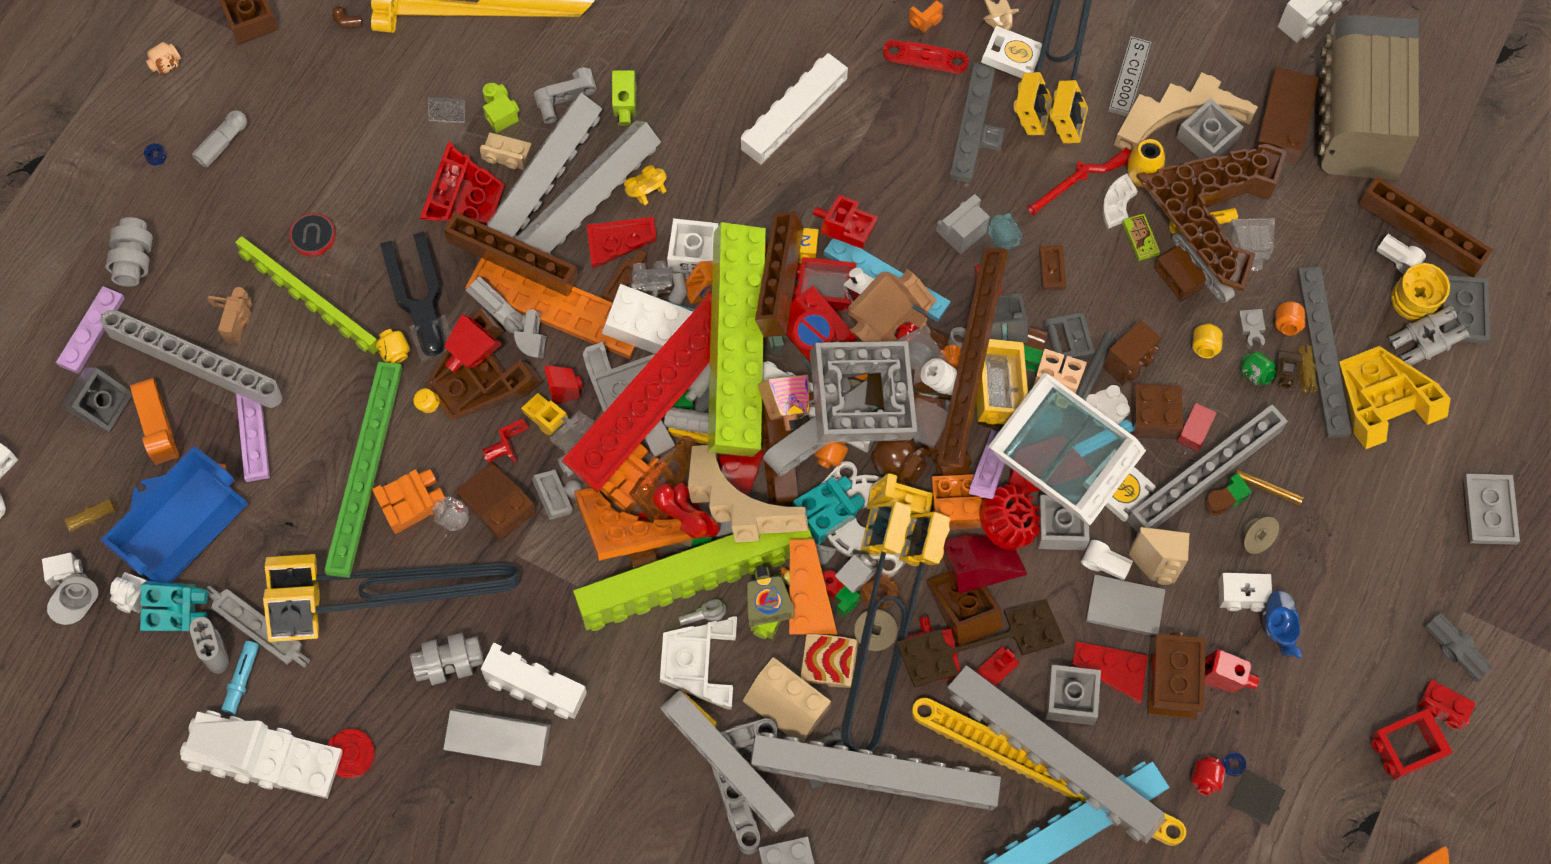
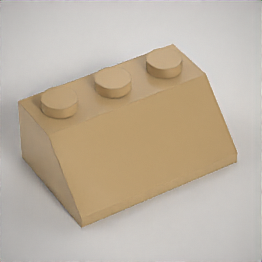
(1160, 554)
(787, 700)

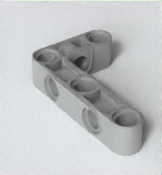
(737, 810)

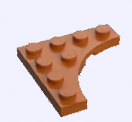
(621, 533)

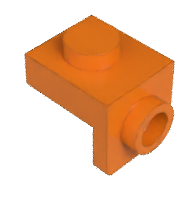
(929, 17)

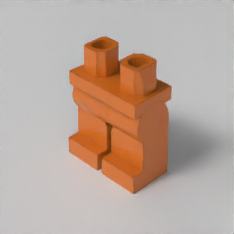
(625, 478)
(407, 499)

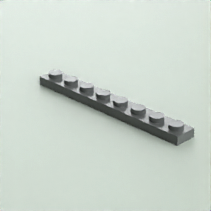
(1324, 352)

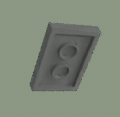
(1471, 303)

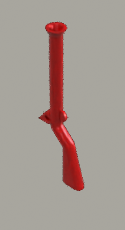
(1081, 173)

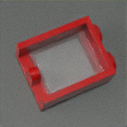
(827, 278)

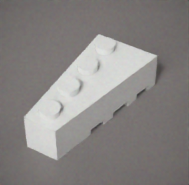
(532, 683)

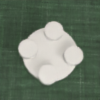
(1110, 403)

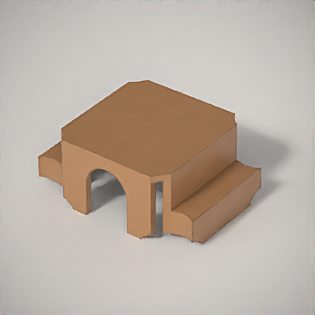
(888, 305)

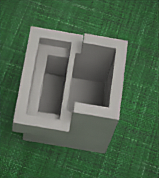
(964, 225)

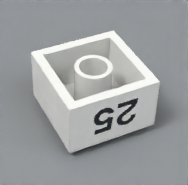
(690, 244)

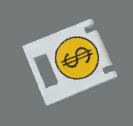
(1016, 54)
(1130, 494)

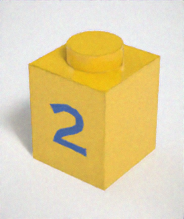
(808, 244)

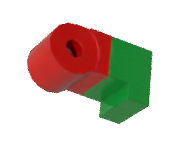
(840, 594)

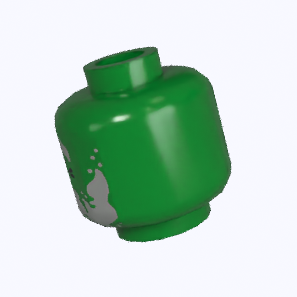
(1258, 368)

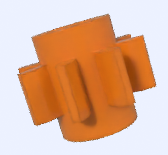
(952, 354)

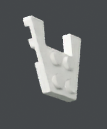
(687, 660)

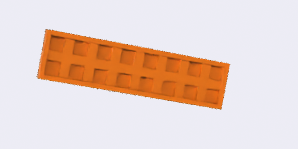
(578, 314)

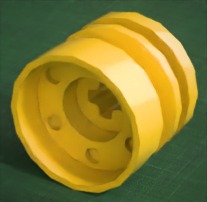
(1428, 284)

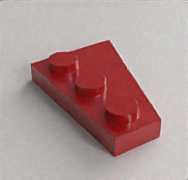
(618, 238)
(1119, 668)

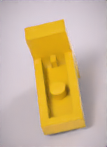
(888, 490)

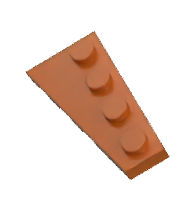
(808, 591)

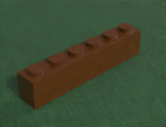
(1425, 226)
(511, 254)
(779, 274)

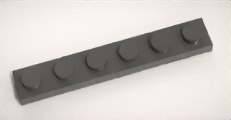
(972, 123)

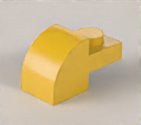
(544, 414)

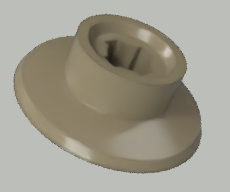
(1260, 534)
(882, 622)

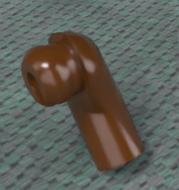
(345, 20)

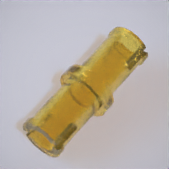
(1308, 369)
(89, 515)

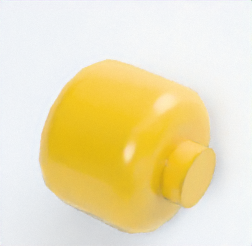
(426, 400)

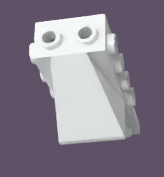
(259, 754)

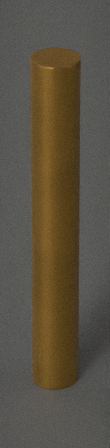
(1271, 488)

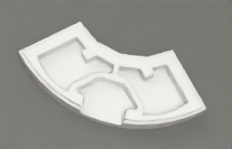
(1116, 201)

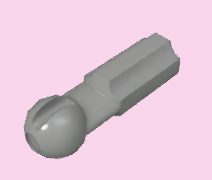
(219, 139)
(495, 305)

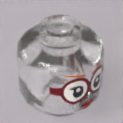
(451, 513)

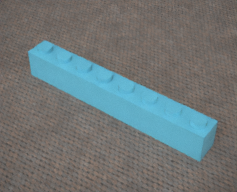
(1078, 825)

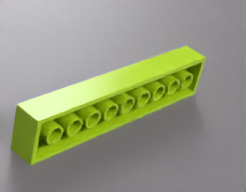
(736, 341)
(679, 577)

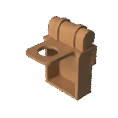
(235, 314)

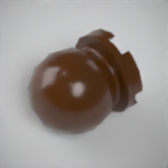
(900, 459)

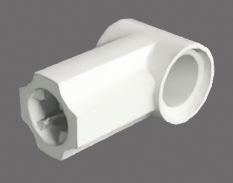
(1399, 253)
(1100, 557)

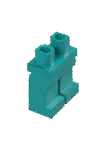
(829, 507)
(170, 606)

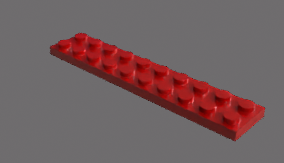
(644, 401)

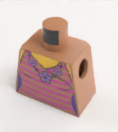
(786, 399)

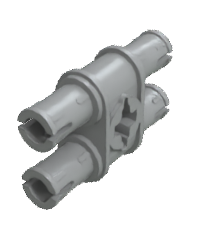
(1431, 326)

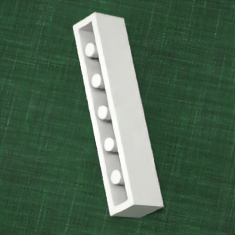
(794, 108)

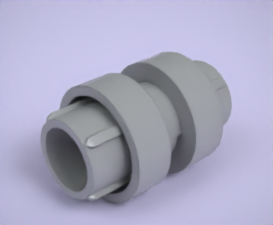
(129, 248)
(437, 660)

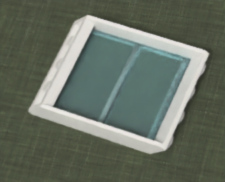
(1067, 448)

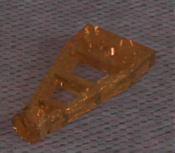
(644, 488)

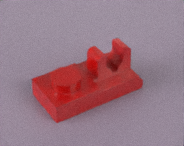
(998, 666)

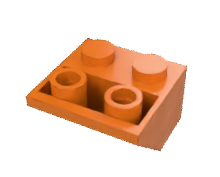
(953, 500)

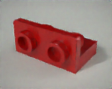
(1447, 705)

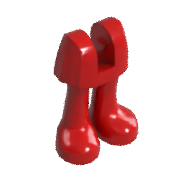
(674, 503)

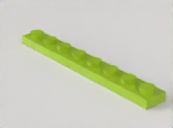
(312, 300)

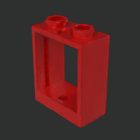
(1431, 734)

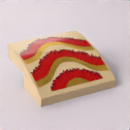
(829, 660)

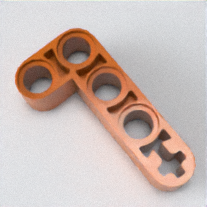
(154, 421)

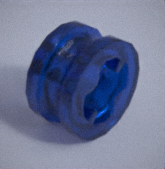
(161, 155)
(1235, 772)

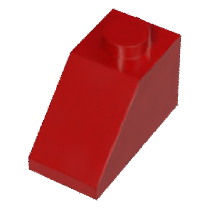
(562, 384)

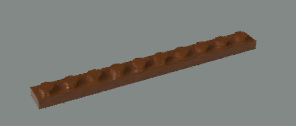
(972, 358)

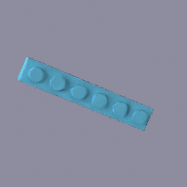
(873, 267)

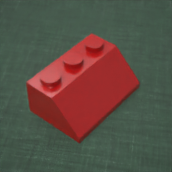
(813, 300)

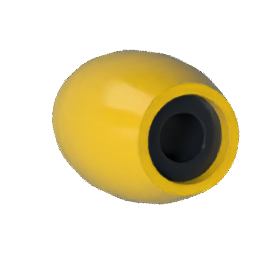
(1146, 158)

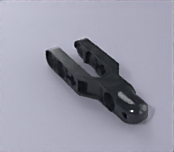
(424, 310)

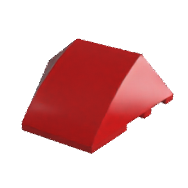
(461, 189)

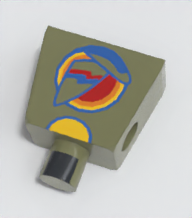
(767, 599)

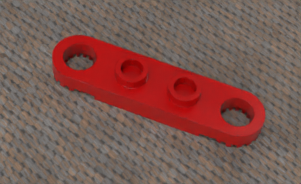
(925, 56)

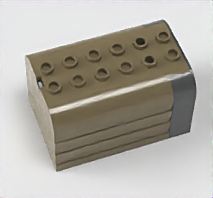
(1369, 96)

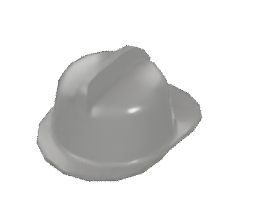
(72, 599)

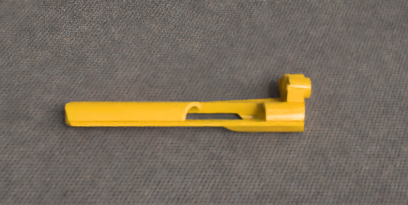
(386, 11)

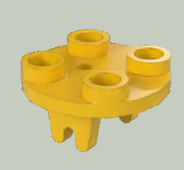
(646, 183)

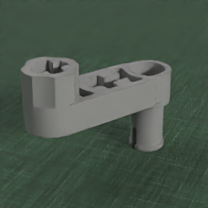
(562, 92)

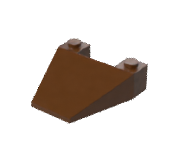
(485, 385)

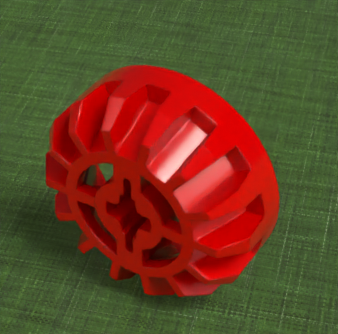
(1001, 521)

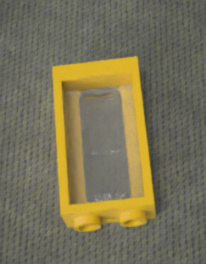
(1002, 382)

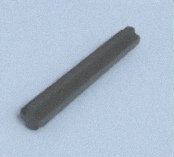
(1096, 365)

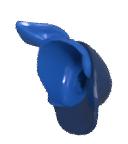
(1282, 622)

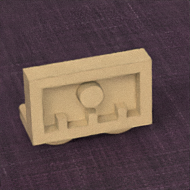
(506, 151)

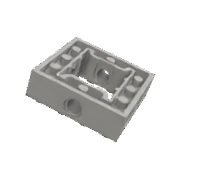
(840, 358)

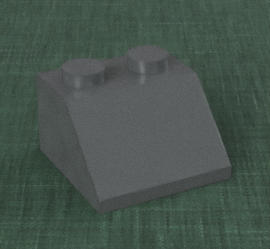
(96, 399)

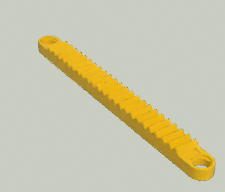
(996, 748)

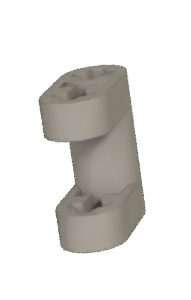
(211, 652)

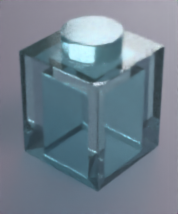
(1004, 231)

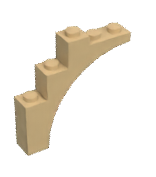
(1178, 103)
(728, 504)

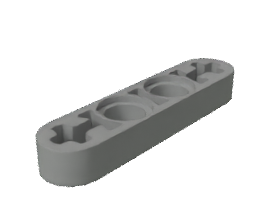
(1221, 292)

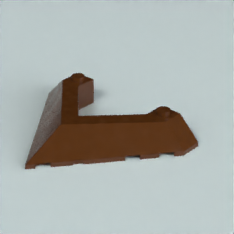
(1191, 187)

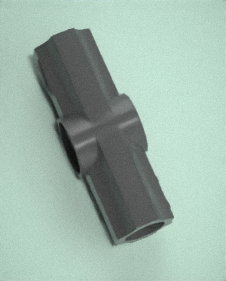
(1458, 647)

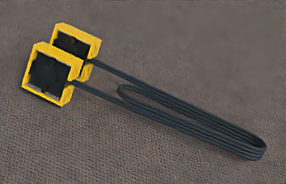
(1035, 100)
(919, 542)
(295, 593)

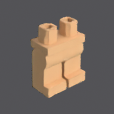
(1068, 377)

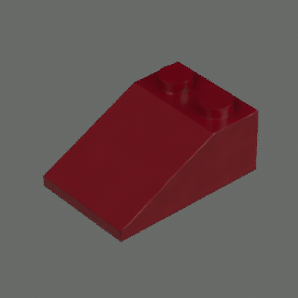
(979, 563)

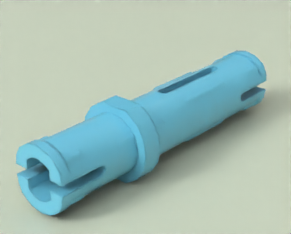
(240, 677)

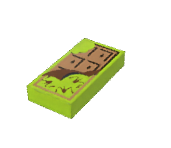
(1141, 237)

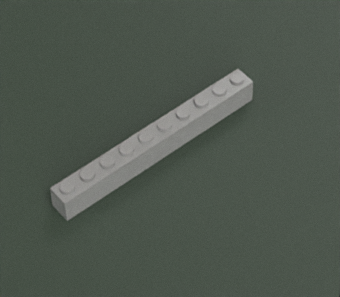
(1057, 755)
(875, 772)

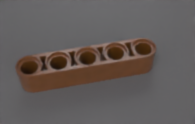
(781, 489)

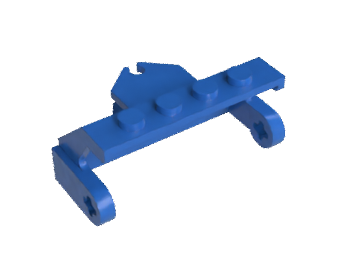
(175, 517)

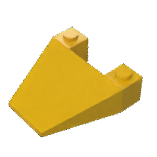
(1384, 387)

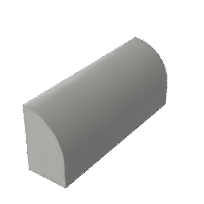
(496, 737)

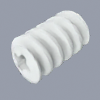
(939, 376)

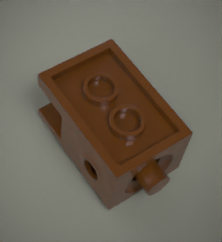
(1176, 676)

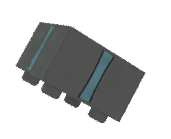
(1010, 319)

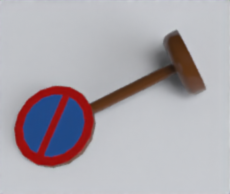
(810, 329)

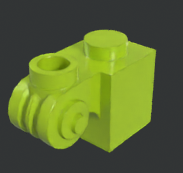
(499, 110)

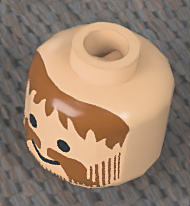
(163, 58)

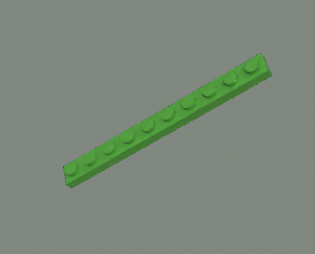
(363, 470)

